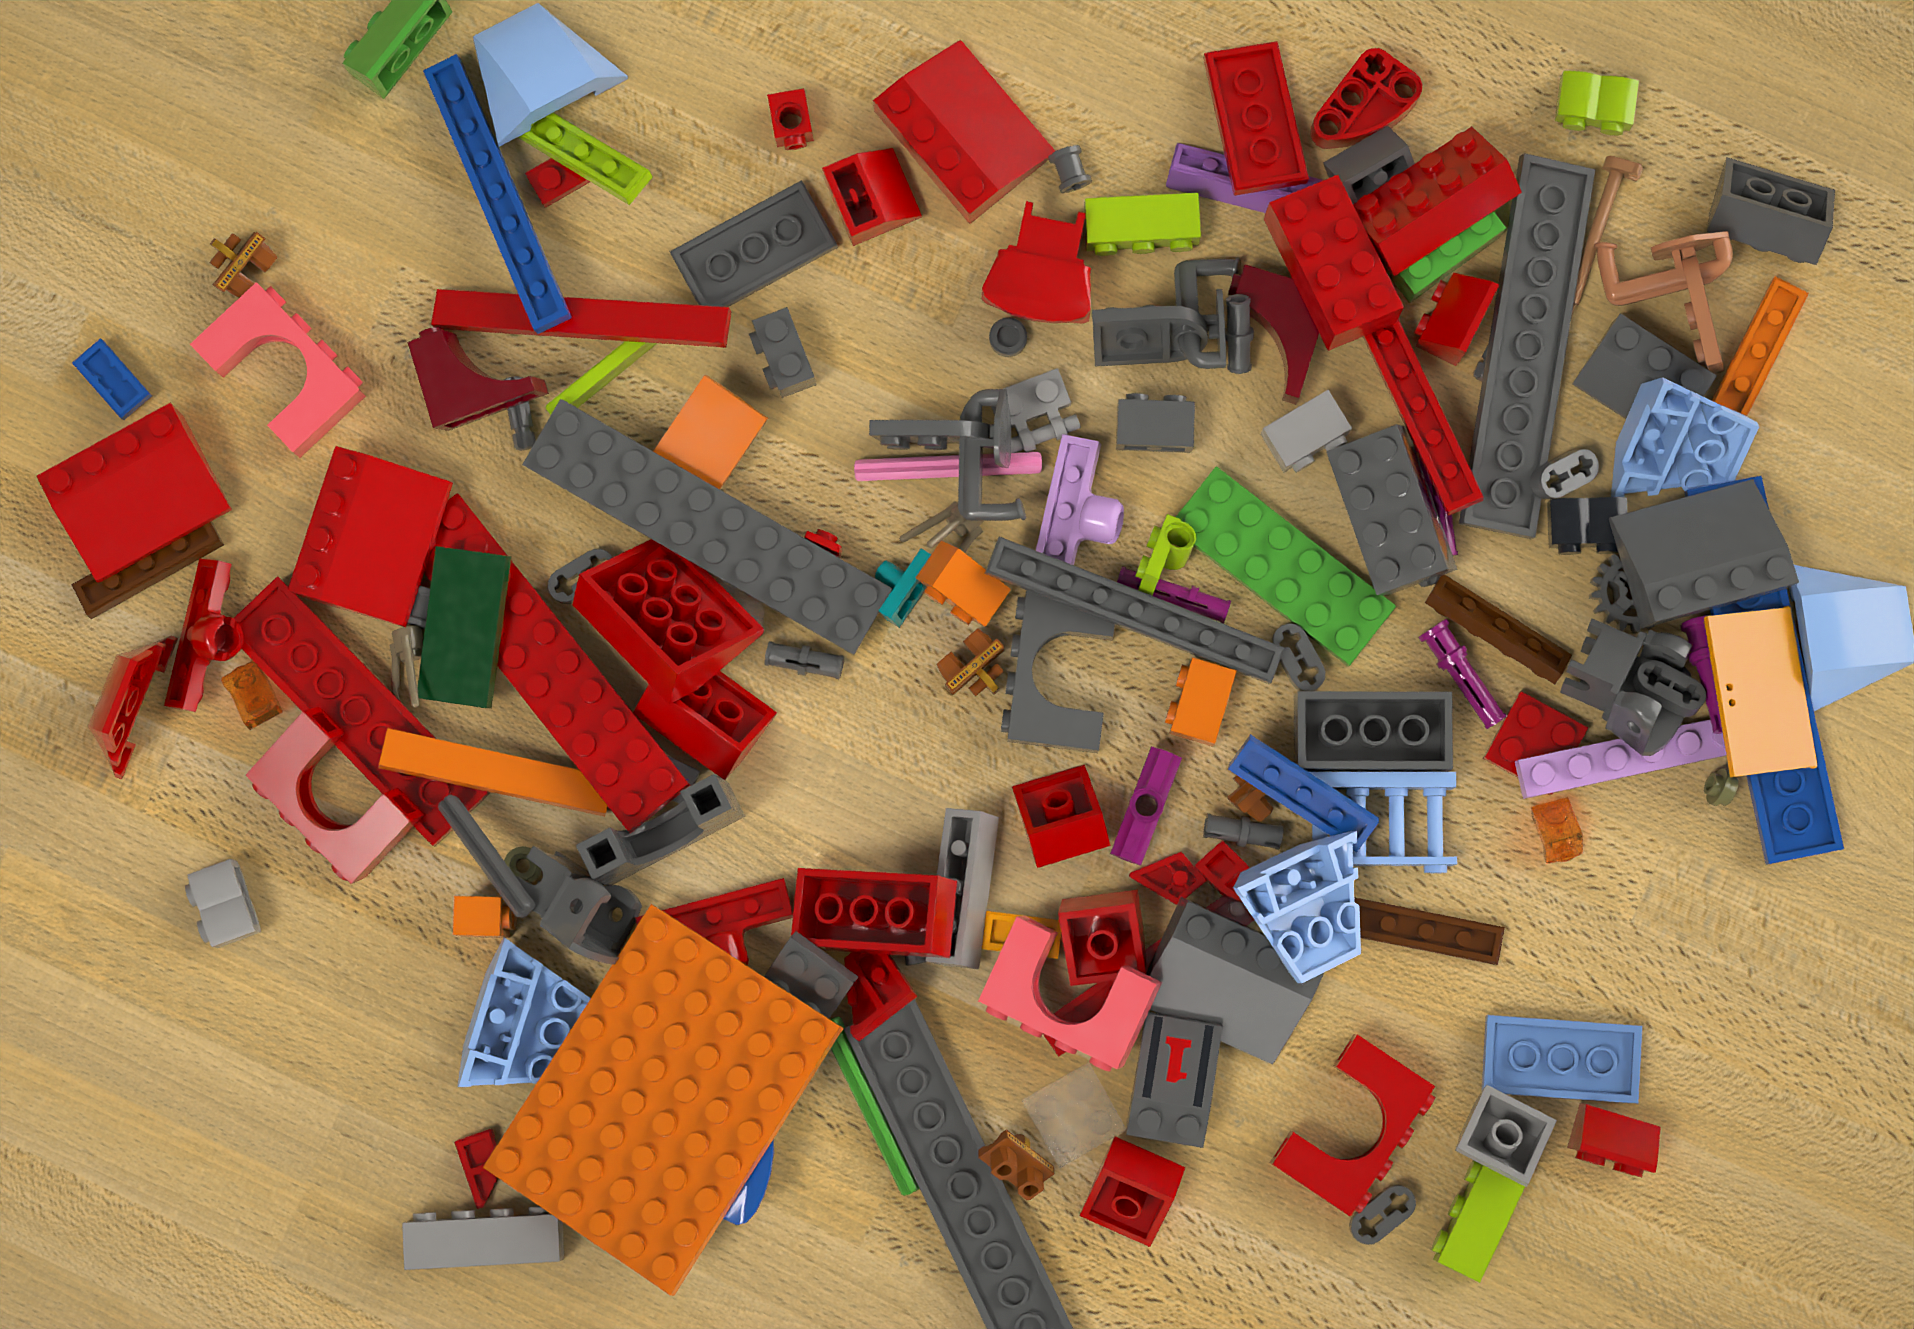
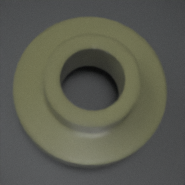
(1720, 788)
(521, 853)

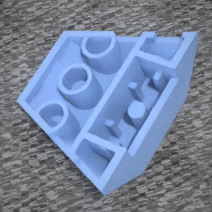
(535, 68)
(1678, 441)
(1850, 631)
(1307, 904)
(517, 1020)

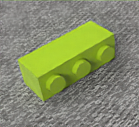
(1142, 223)
(1477, 1221)

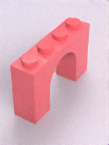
(260, 320)
(1015, 993)

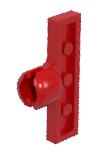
(204, 635)
(730, 915)

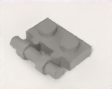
(1034, 399)

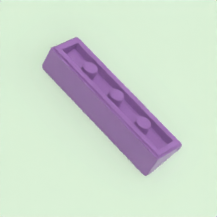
(1207, 174)

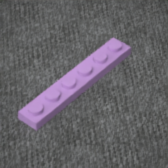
(1615, 760)

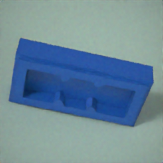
(112, 379)

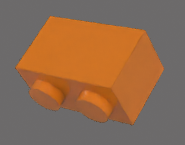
(962, 583)
(1201, 701)
(482, 917)

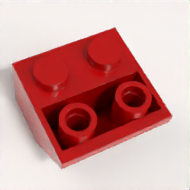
(871, 194)
(1617, 1138)

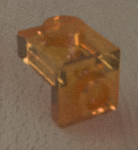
(252, 694)
(1558, 830)

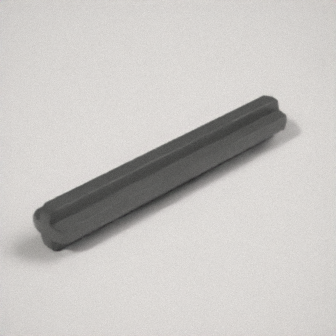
(486, 856)

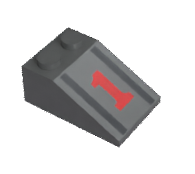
(1174, 1080)

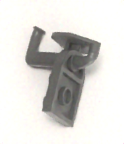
(1166, 332)
(972, 438)

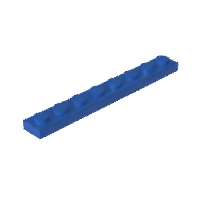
(497, 194)

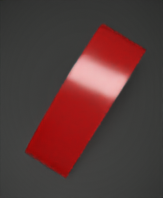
(1378, 99)

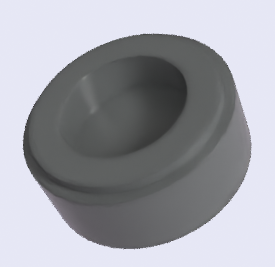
(1008, 337)

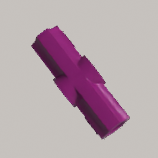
(1155, 782)

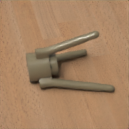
(955, 523)
(408, 648)

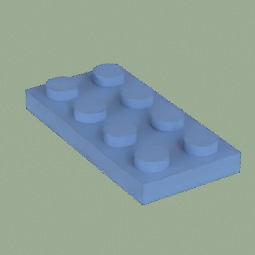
(1562, 1058)

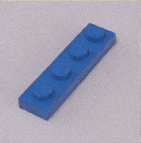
(1301, 791)

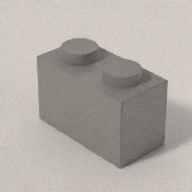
(1306, 431)

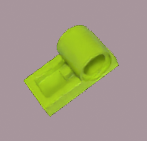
(1164, 553)

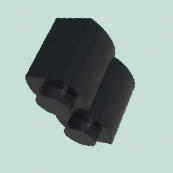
(1583, 523)

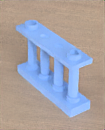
(1396, 788)

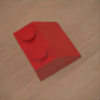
(1455, 317)
(1061, 816)
(1102, 936)
(1132, 1191)

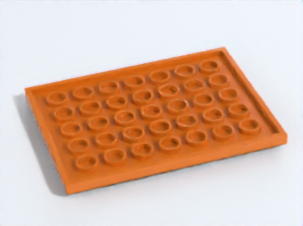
(662, 1099)

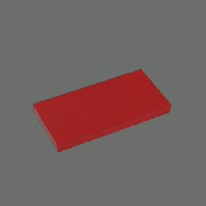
(1255, 118)

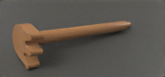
(1617, 169)

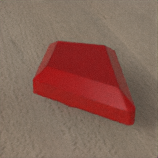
(1170, 877)

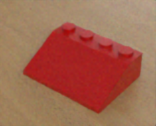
(962, 130)
(134, 492)
(370, 536)
(665, 617)

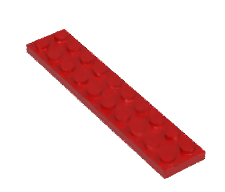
(569, 689)

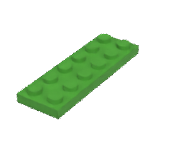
(1284, 567)

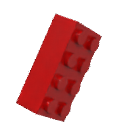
(1436, 199)
(1333, 262)
(875, 912)

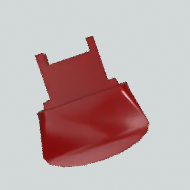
(1042, 273)

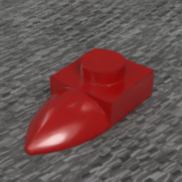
(1222, 869)

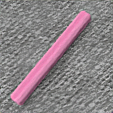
(940, 467)

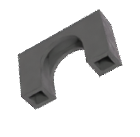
(1033, 717)
(618, 854)

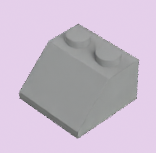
(1505, 1135)

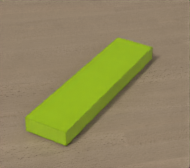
(588, 157)
(601, 374)

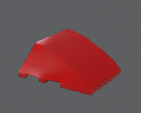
(123, 698)

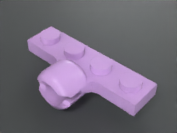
(1072, 508)

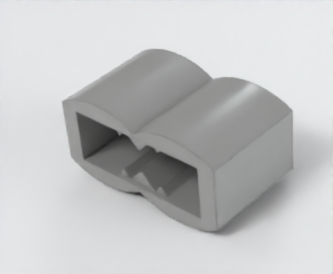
(222, 903)

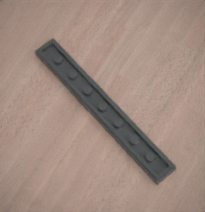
(1134, 610)

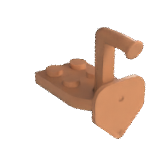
(1686, 275)

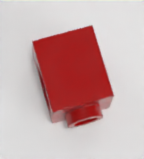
(789, 103)

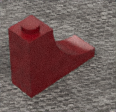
(1285, 317)
(456, 388)

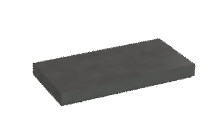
(754, 248)

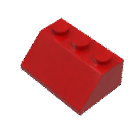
(710, 724)

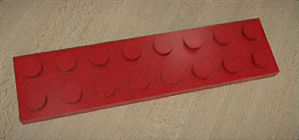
(323, 672)

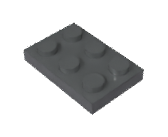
(811, 975)

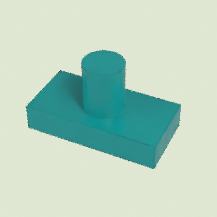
(904, 585)

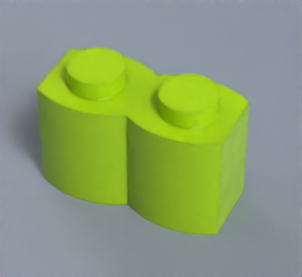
(1596, 102)

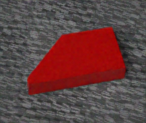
(473, 1154)

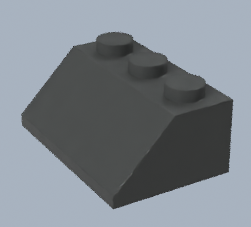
(1772, 211)
(1632, 357)

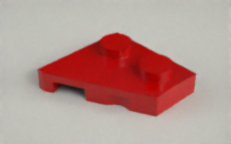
(877, 992)

